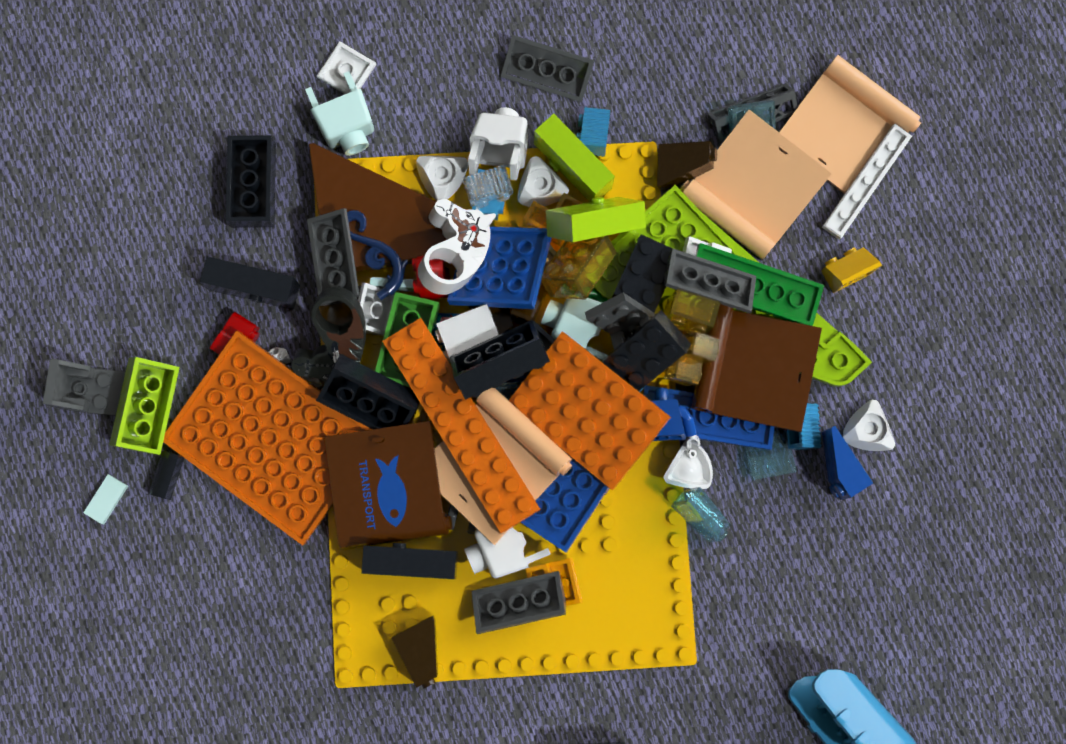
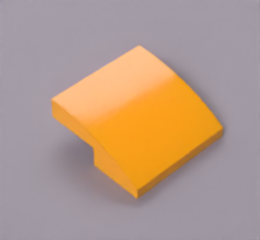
(567, 574)

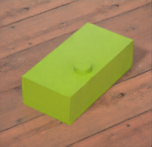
(573, 158)
(595, 219)
(144, 406)

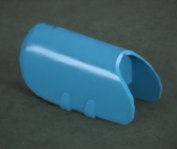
(845, 710)

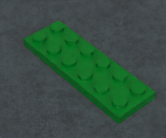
(775, 290)

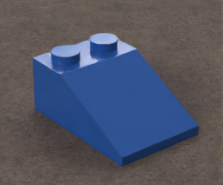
(843, 468)

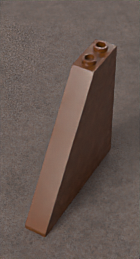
(391, 210)

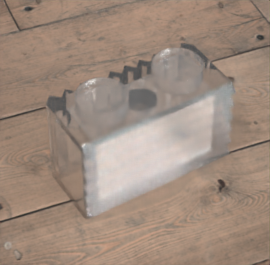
(488, 186)

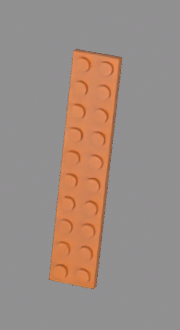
(461, 426)

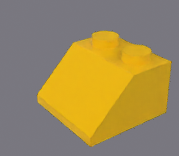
(849, 269)

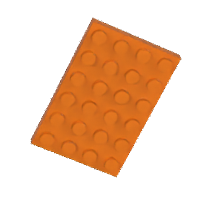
(589, 411)

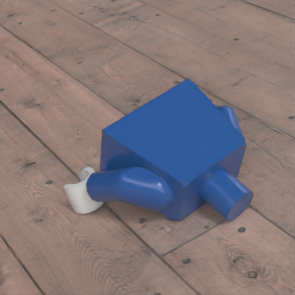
(681, 422)

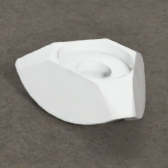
(441, 174)
(540, 184)
(869, 429)
(690, 468)

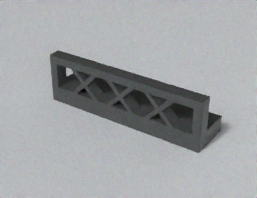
(778, 94)

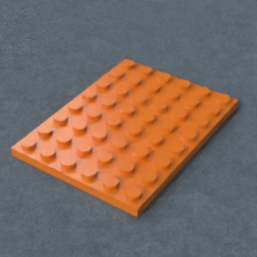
(262, 436)

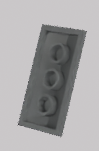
(548, 67)
(333, 253)
(710, 280)
(518, 602)

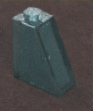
(702, 514)

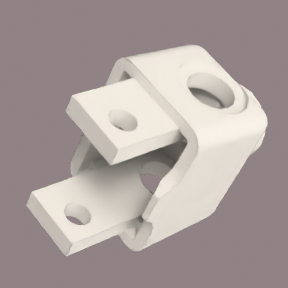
(499, 141)
(503, 557)

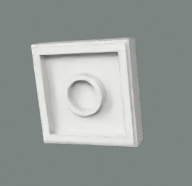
(344, 60)

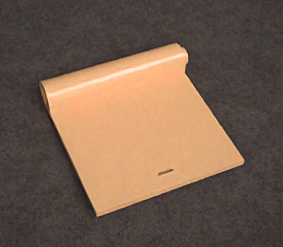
(845, 121)
(756, 185)
(527, 447)

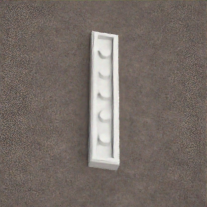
(866, 181)

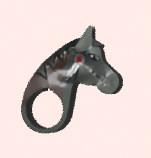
(337, 339)

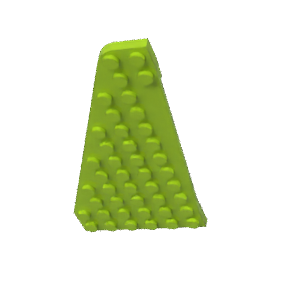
(673, 220)

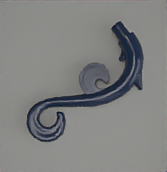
(378, 247)

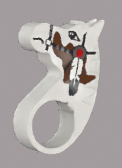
(465, 245)

